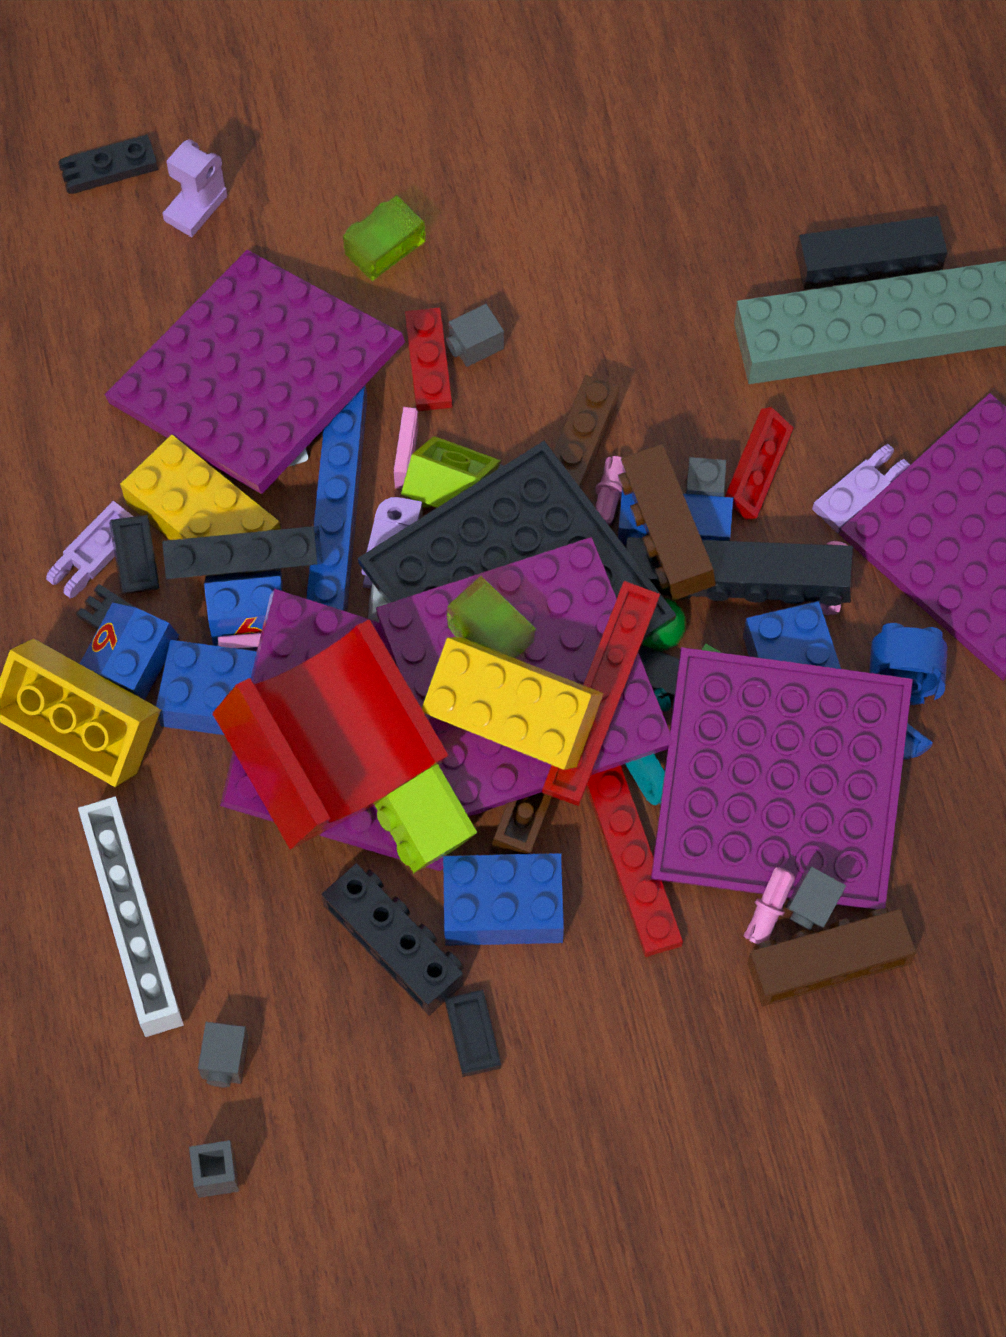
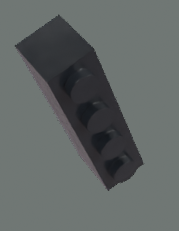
(871, 252)
(242, 552)

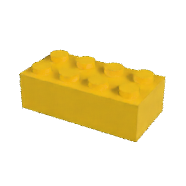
(190, 496)
(512, 702)
(75, 712)

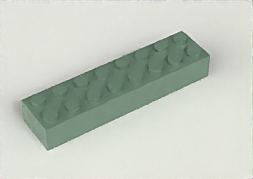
(872, 322)

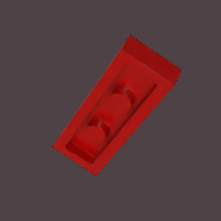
(428, 359)
(759, 462)

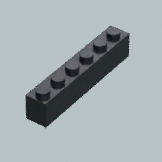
(768, 571)

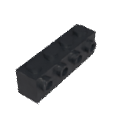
(393, 938)

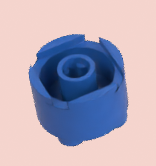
(912, 655)

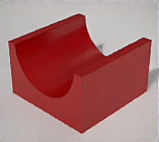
(329, 735)

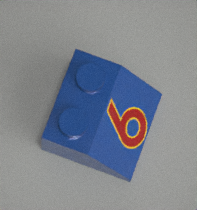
(239, 601)
(129, 648)

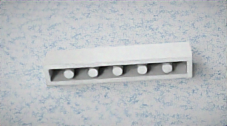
(130, 917)

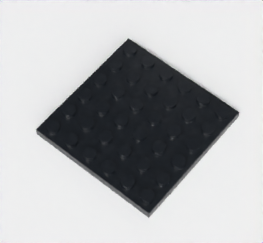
(499, 521)

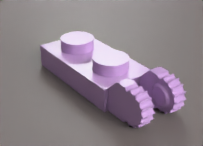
(857, 489)
(88, 552)

